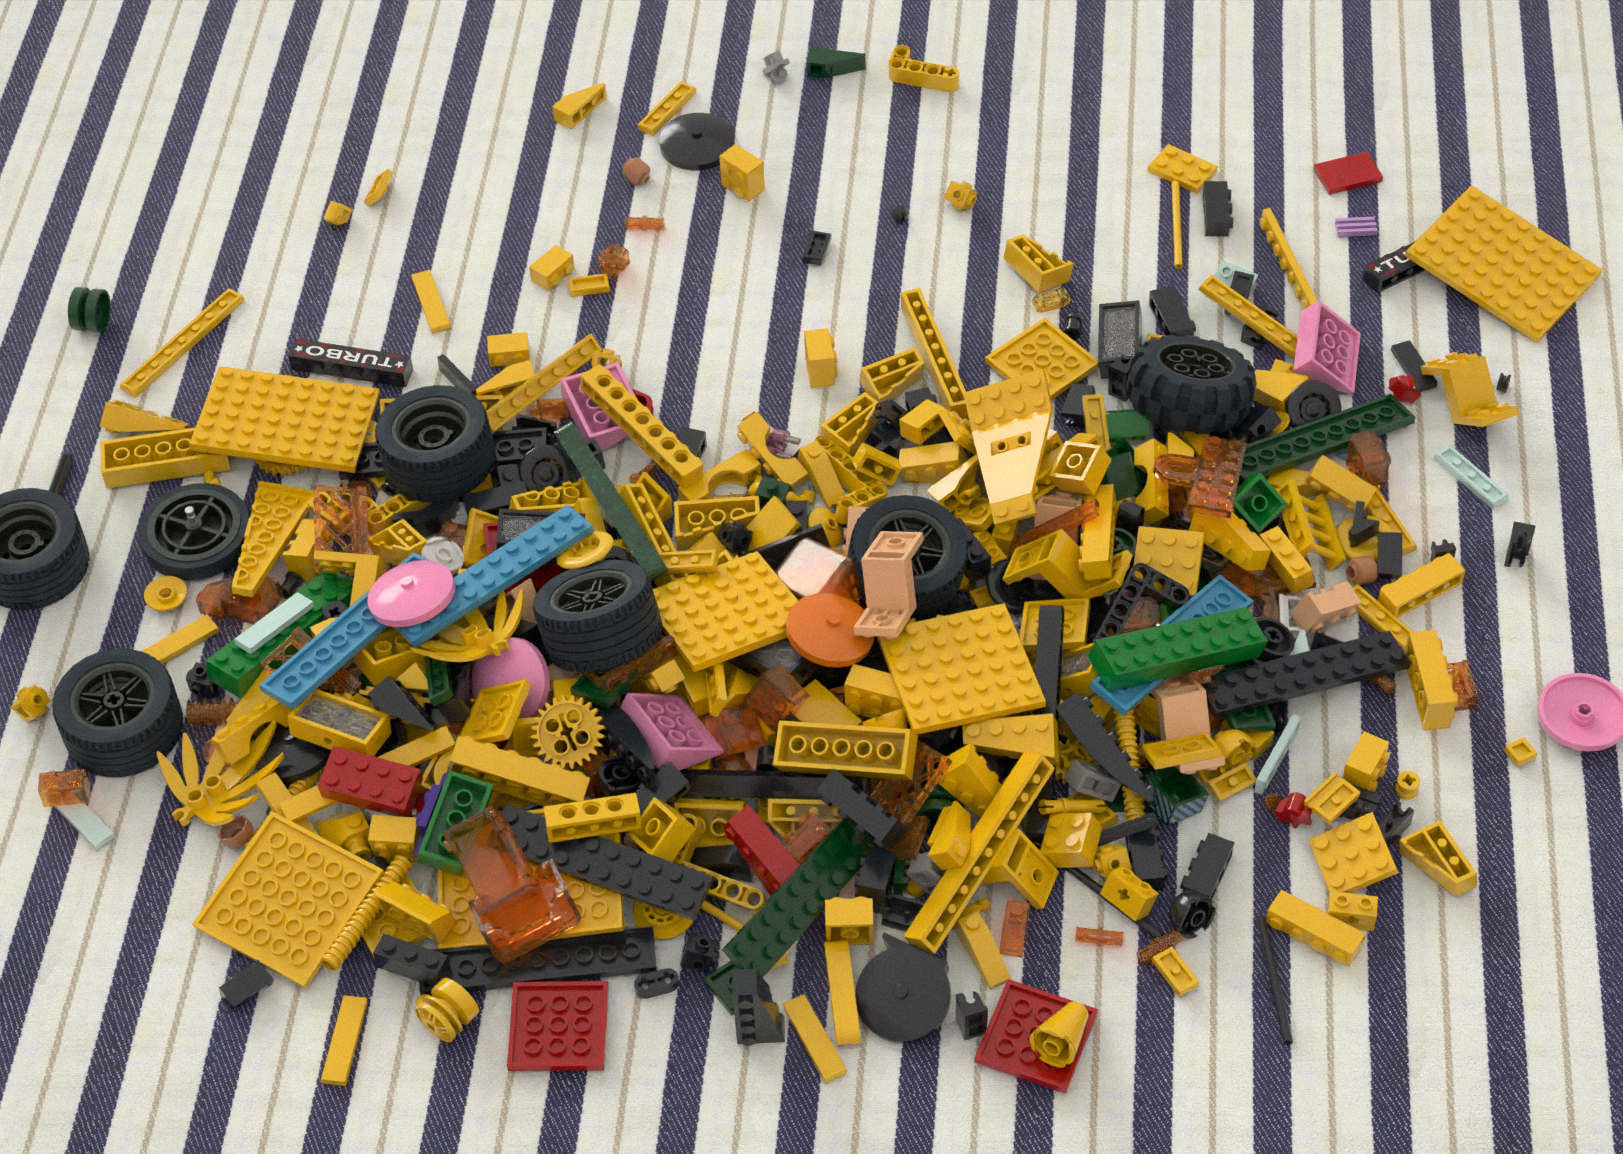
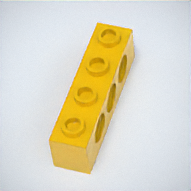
(592, 817)

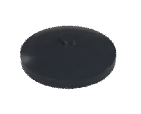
(696, 141)
(300, 756)
(903, 994)

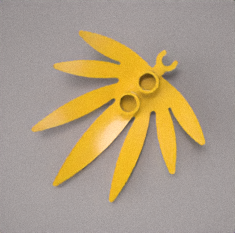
(476, 639)
(212, 797)

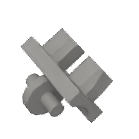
(775, 64)

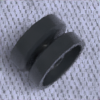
(1279, 643)

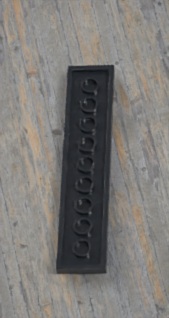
(509, 449)
(1304, 673)
(613, 866)
(554, 961)

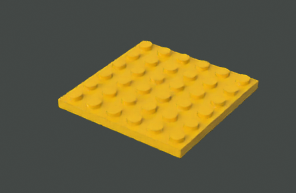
(725, 611)
(961, 669)
(287, 899)

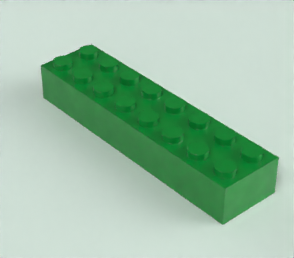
(1177, 648)
(238, 670)

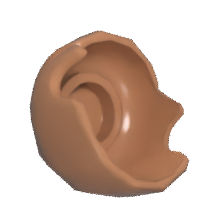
(236, 832)

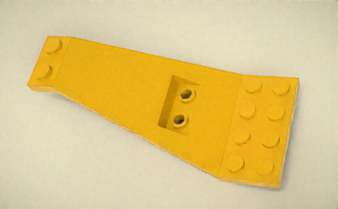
(1006, 415)

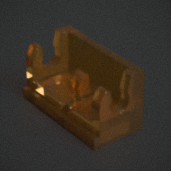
(1463, 685)

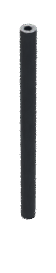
(1095, 887)
(1274, 980)

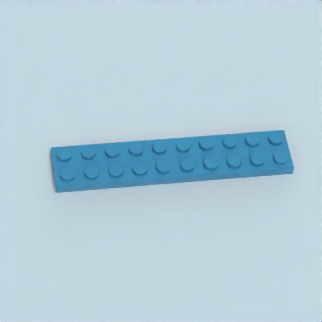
(504, 569)
(1212, 599)
(325, 652)

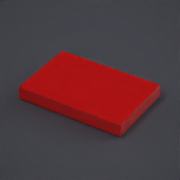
(1348, 173)

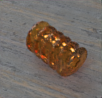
(208, 712)

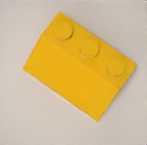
(712, 815)
(415, 910)

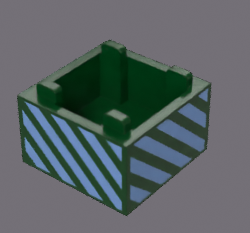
(1177, 793)

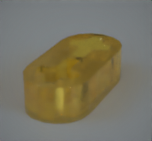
(1051, 300)

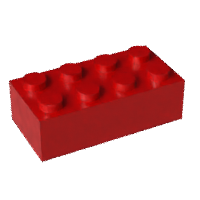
(370, 782)

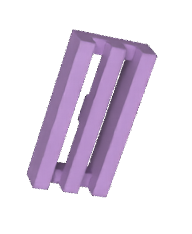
(1355, 226)

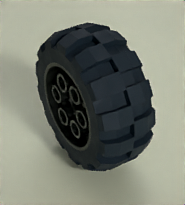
(1191, 384)

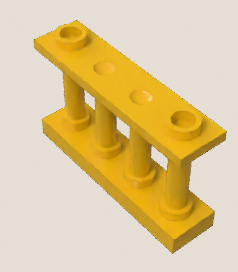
(1301, 533)

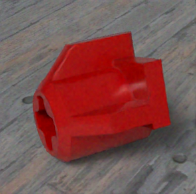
(1403, 388)
(1293, 810)

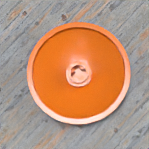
(823, 630)

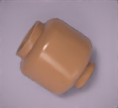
(636, 171)
(1362, 570)

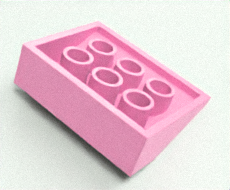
(1327, 348)
(587, 415)
(671, 729)

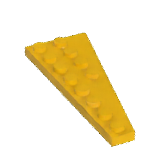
(272, 524)

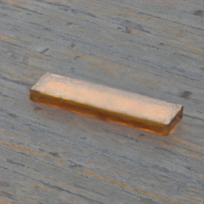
(1064, 521)

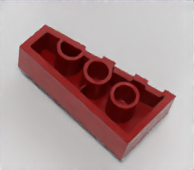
(760, 849)

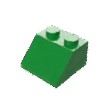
(1127, 424)
(1257, 502)

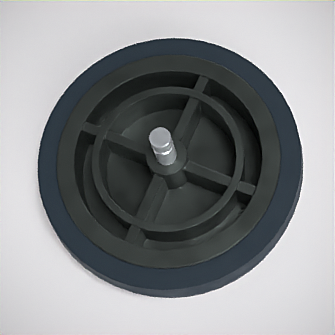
(194, 531)

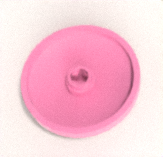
(411, 593)
(517, 663)
(1582, 712)

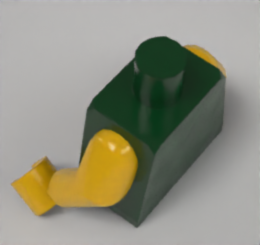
(769, 487)

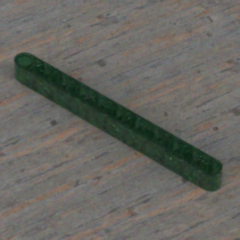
(611, 501)

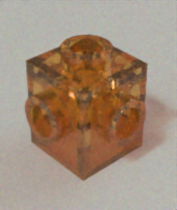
(614, 259)

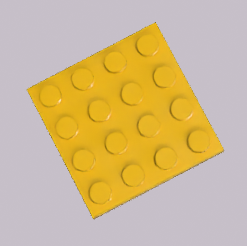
(1047, 349)

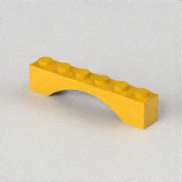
(948, 489)

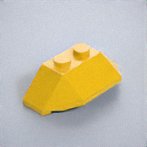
(785, 813)

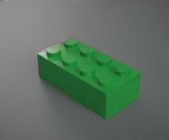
(458, 800)

